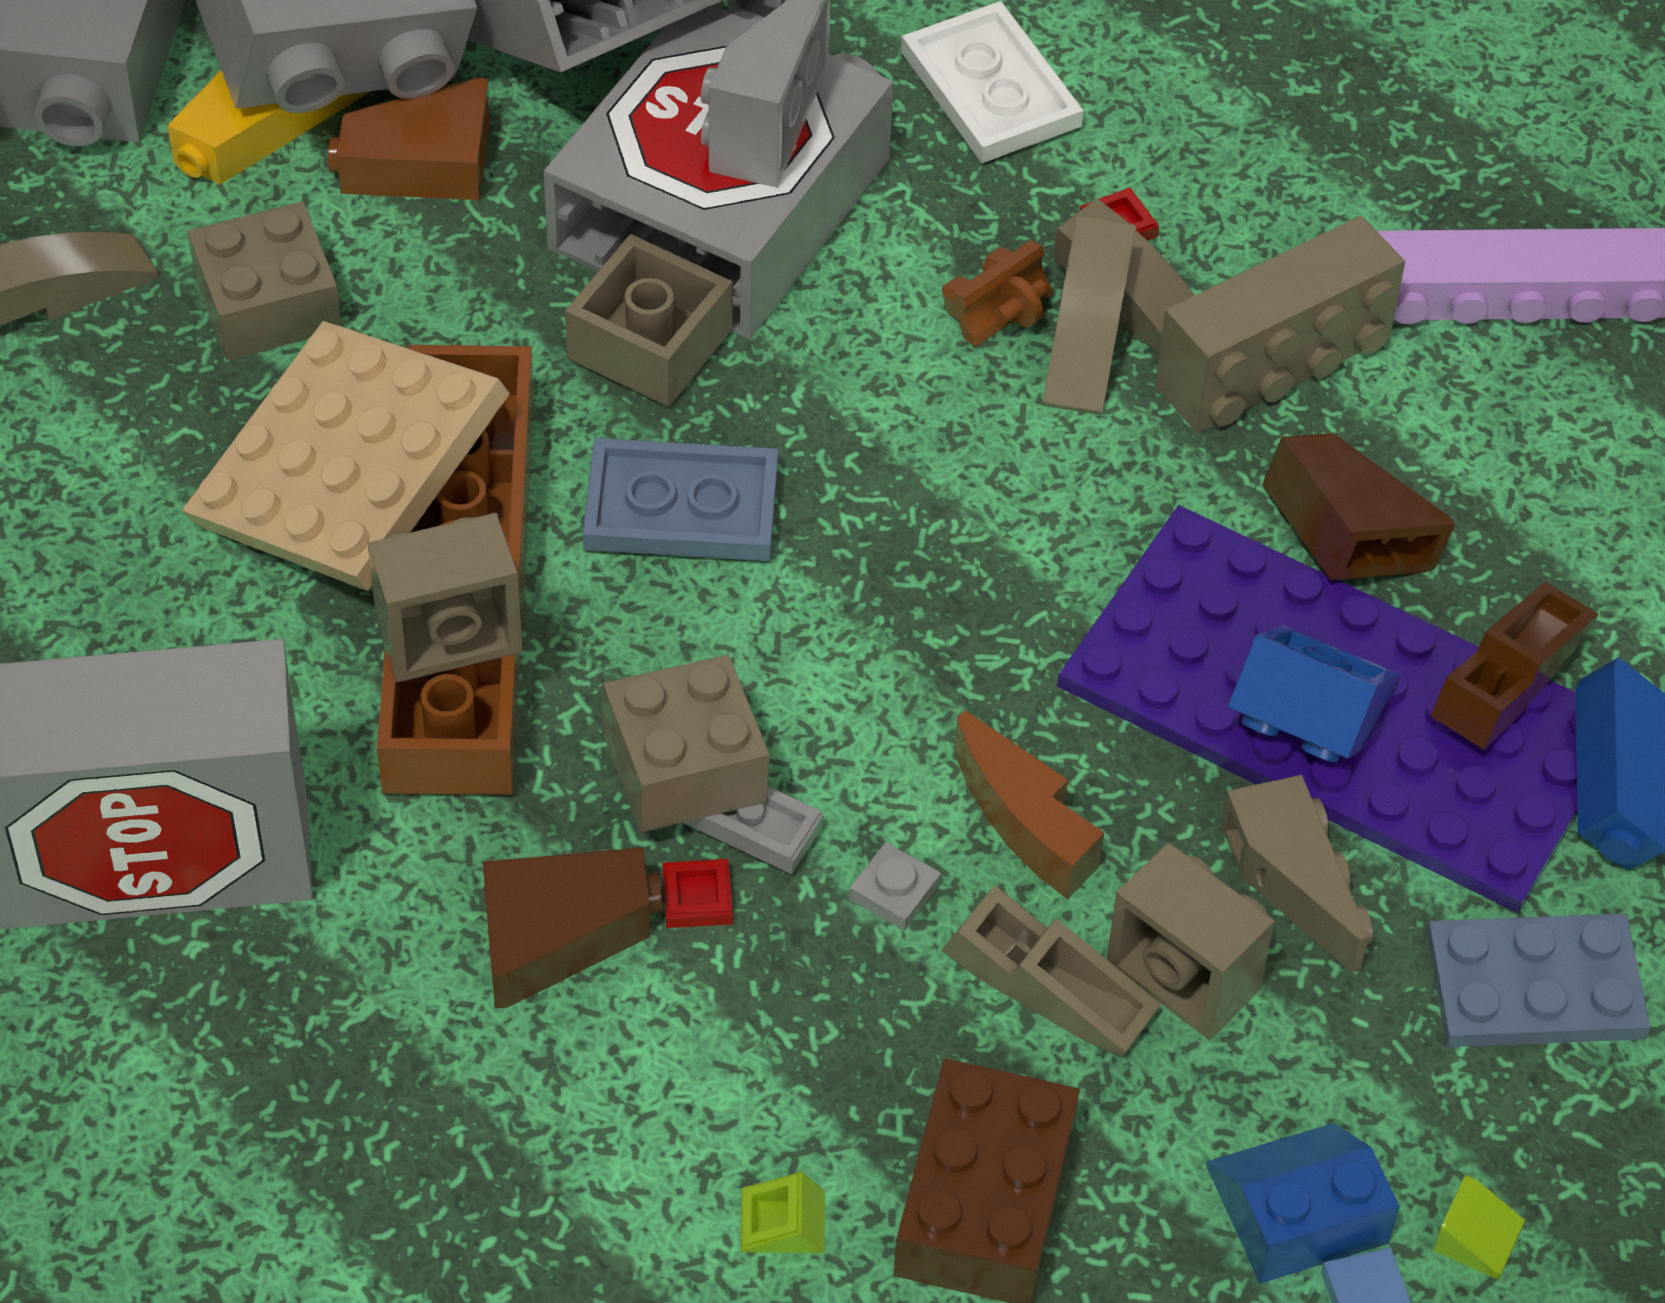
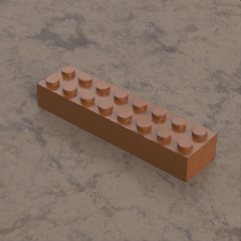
(461, 724)

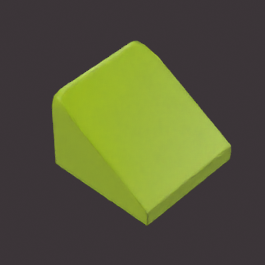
(783, 1216)
(1479, 1229)

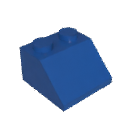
(1311, 692)
(1305, 1200)

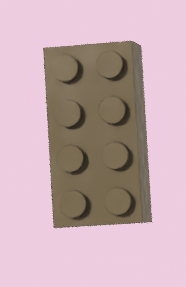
(1279, 324)

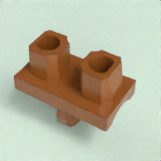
(1003, 293)

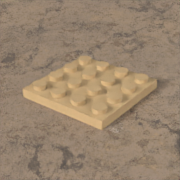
(345, 452)

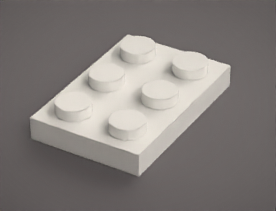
(991, 81)

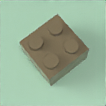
(264, 279)
(649, 320)
(446, 596)
(685, 743)
(1190, 940)

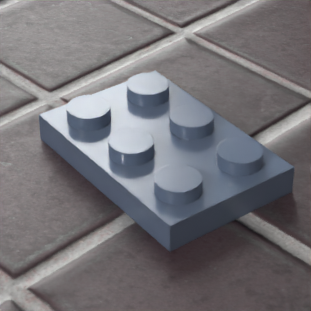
(681, 499)
(1537, 980)

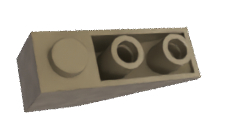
(1288, 859)

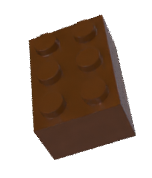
(986, 1182)

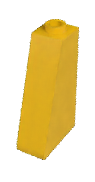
(221, 140)

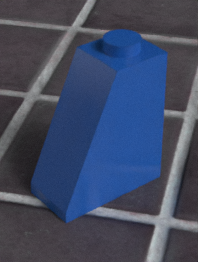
(1621, 764)

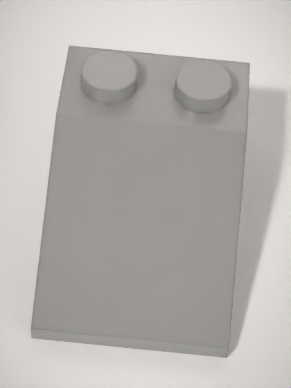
(765, 91)

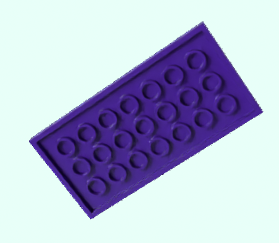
(1178, 643)

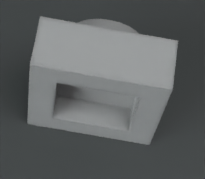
(895, 886)

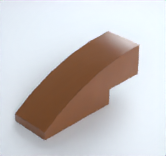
(1027, 806)

